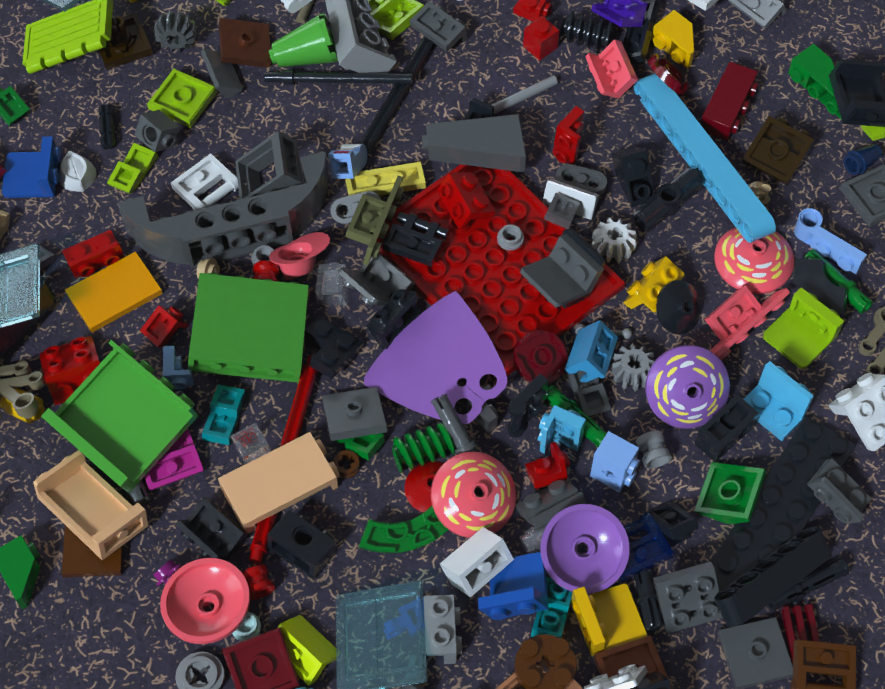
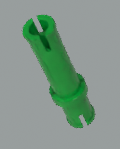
(855, 296)
(592, 430)

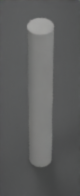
(524, 94)

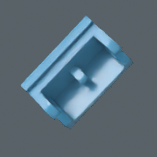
(592, 351)

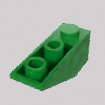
(812, 71)

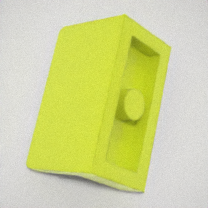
(307, 648)

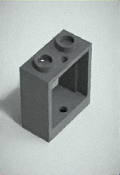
(277, 149)

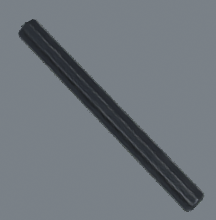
(396, 95)

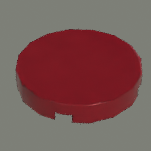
(668, 74)
(540, 353)

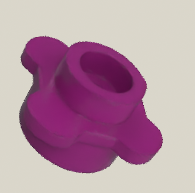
(166, 572)

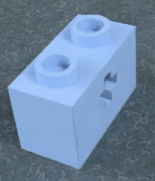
(615, 462)

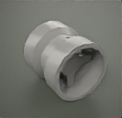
(653, 448)

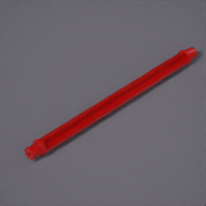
(292, 431)

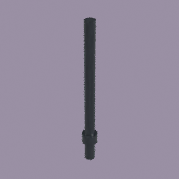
(289, 77)

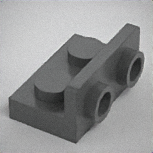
(439, 26)
(839, 492)

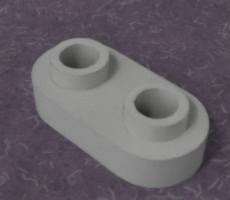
(351, 202)

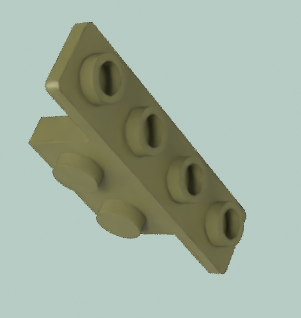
(370, 220)

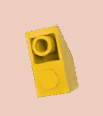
(675, 37)

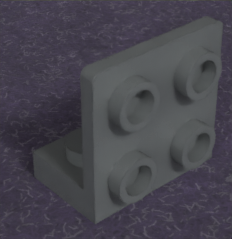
(565, 273)

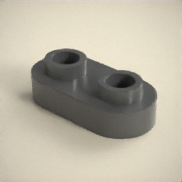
(582, 178)

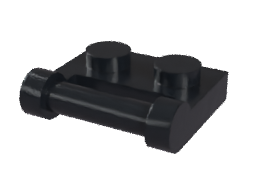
(528, 404)

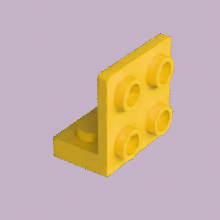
(607, 617)

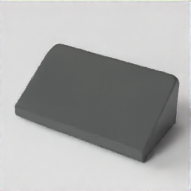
(221, 73)

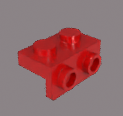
(465, 198)

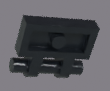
(413, 244)

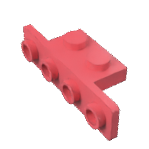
(738, 315)

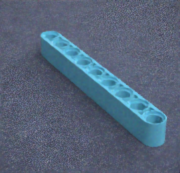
(704, 156)

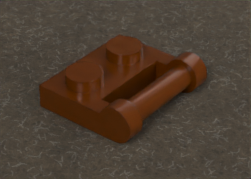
(825, 660)

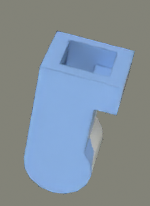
(347, 161)

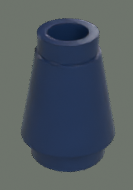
(862, 159)

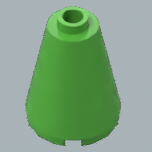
(305, 45)

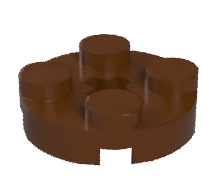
(545, 647)

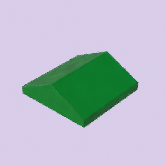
(730, 492)

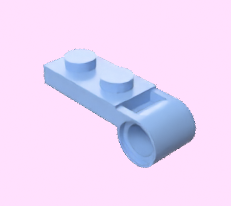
(826, 243)

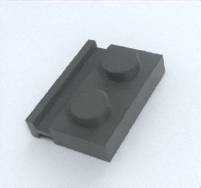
(542, 506)

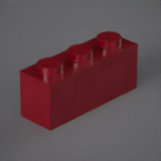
(729, 101)

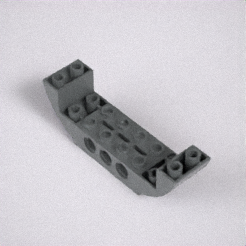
(231, 227)

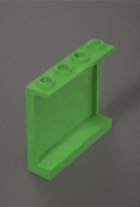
(248, 327)
(123, 417)

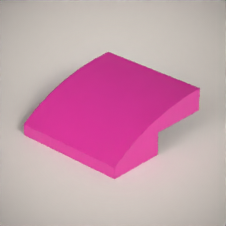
(175, 464)

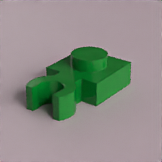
(364, 445)

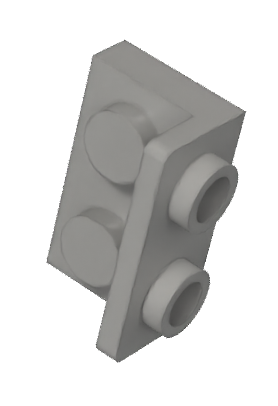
(760, 11)

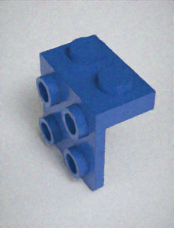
(32, 172)
(517, 589)

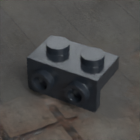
(394, 317)
(212, 530)

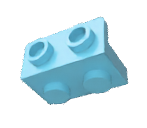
(562, 427)

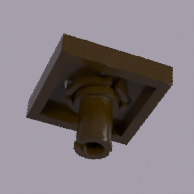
(122, 39)

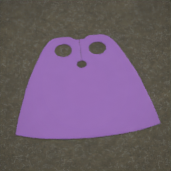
(434, 355)

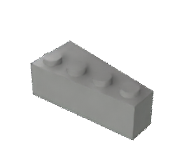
(357, 37)

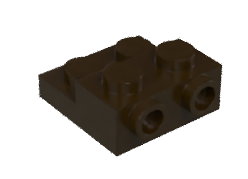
(779, 149)

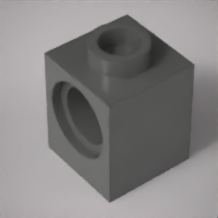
(157, 130)

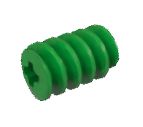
(422, 446)

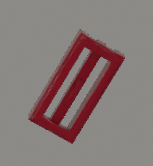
(798, 611)

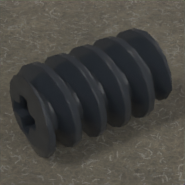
(586, 31)

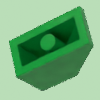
(19, 568)

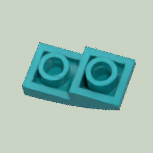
(553, 620)

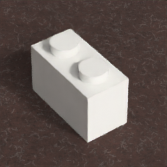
(476, 561)

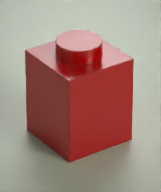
(541, 38)

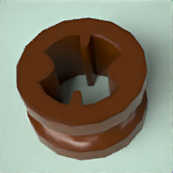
(355, 466)

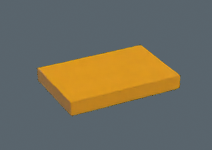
(113, 292)

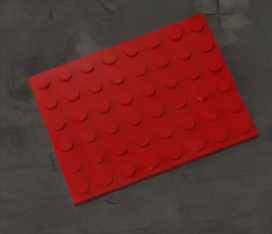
(489, 275)

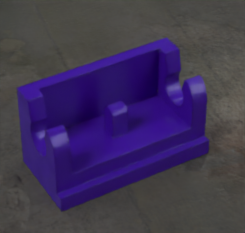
(622, 12)

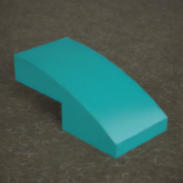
(223, 414)

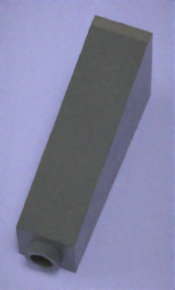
(477, 142)

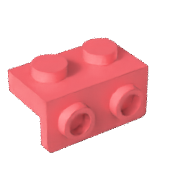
(612, 70)

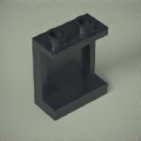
(859, 92)

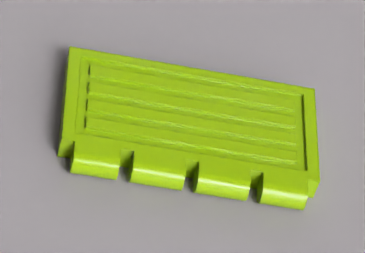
(67, 35)

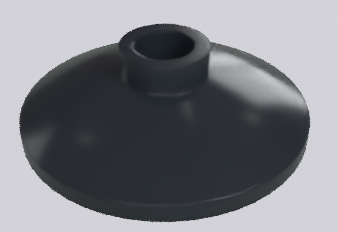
(678, 307)

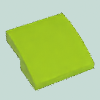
(394, 15)

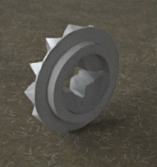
(200, 661)

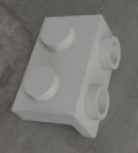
(440, 623)

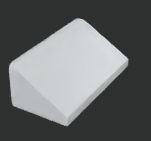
(587, 199)

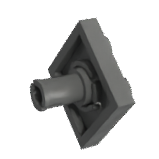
(687, 592)

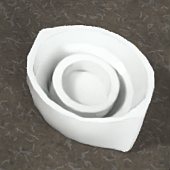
(76, 172)

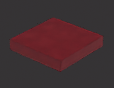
(261, 662)

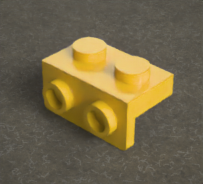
(653, 279)

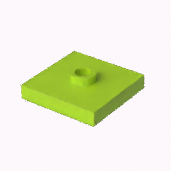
(182, 97)

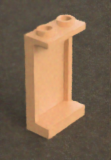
(278, 480)
(89, 505)

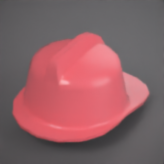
(299, 255)

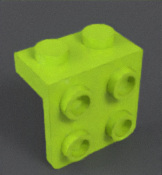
(804, 329)

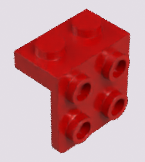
(68, 366)

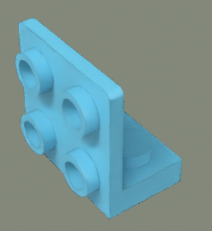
(779, 401)

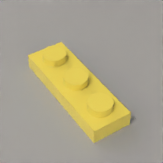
(383, 179)

